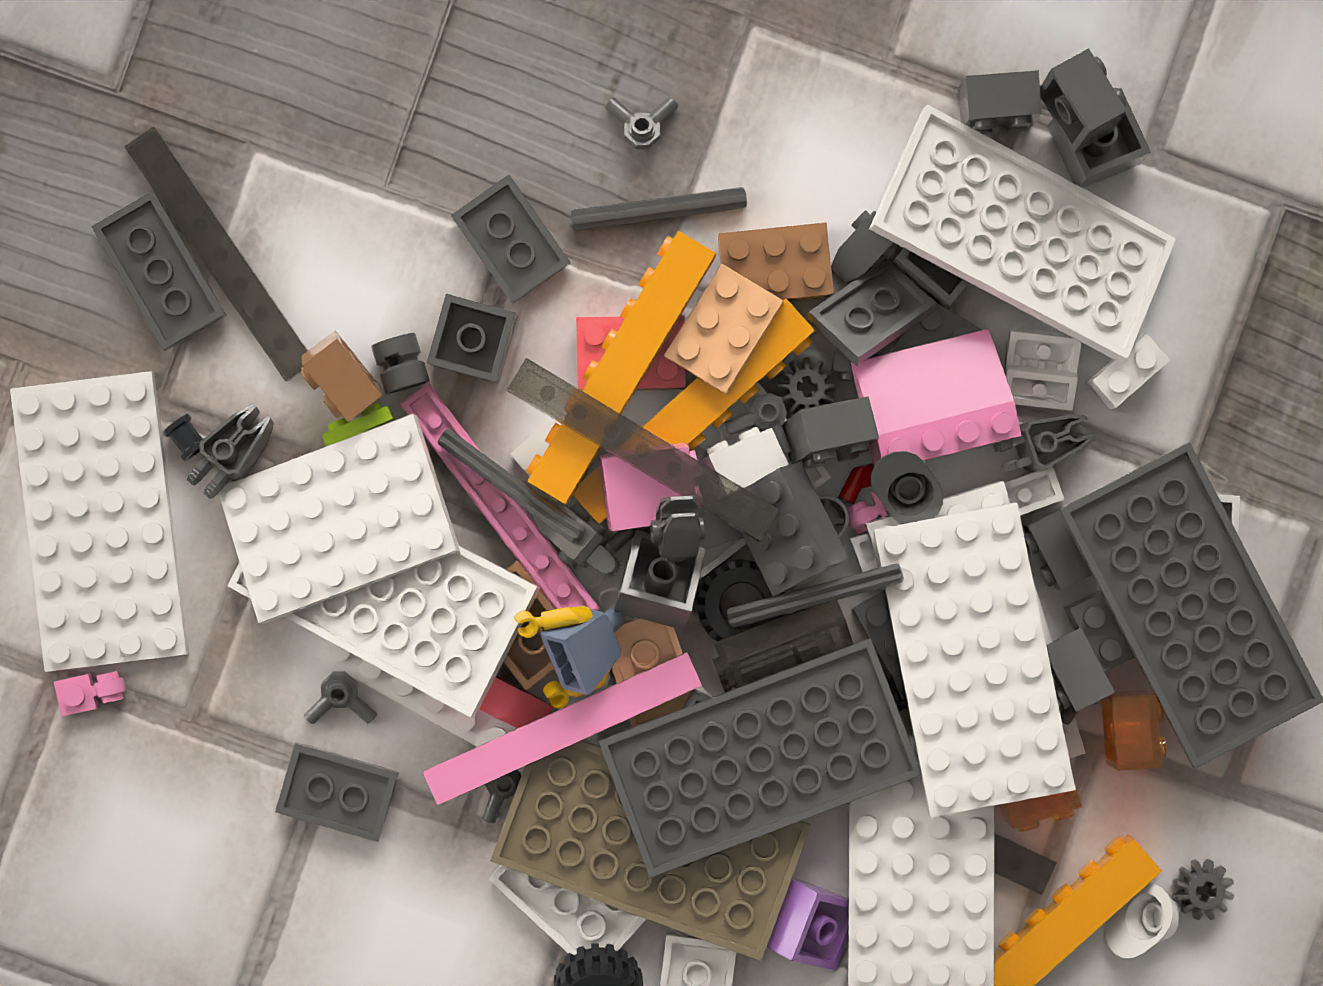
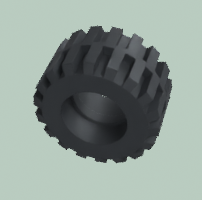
(713, 589)
(598, 968)

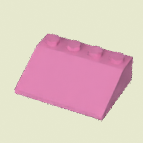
(938, 397)

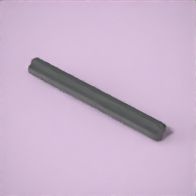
(658, 208)
(511, 486)
(815, 595)

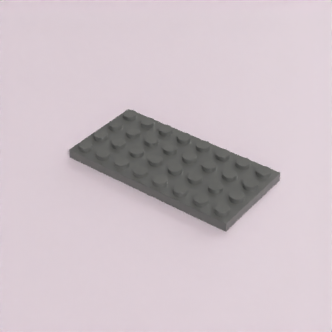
(1191, 605)
(760, 757)

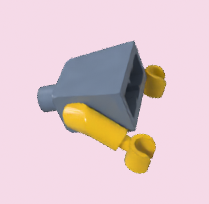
(579, 647)

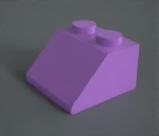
(811, 926)

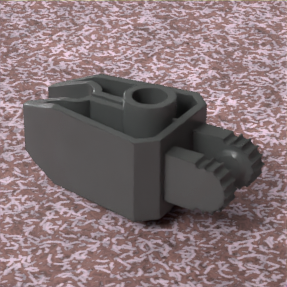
(861, 249)
(1039, 444)
(232, 449)
(677, 528)
(588, 549)

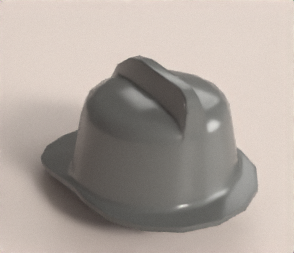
(906, 487)

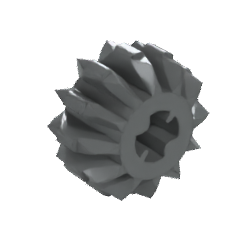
(814, 379)
(1206, 901)

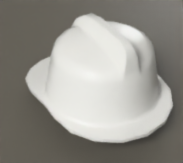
(1142, 922)

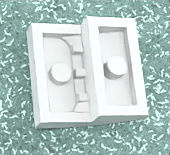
(1042, 368)

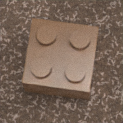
(341, 377)

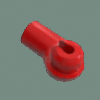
(858, 478)

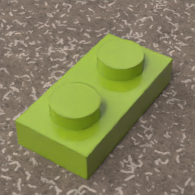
(372, 417)

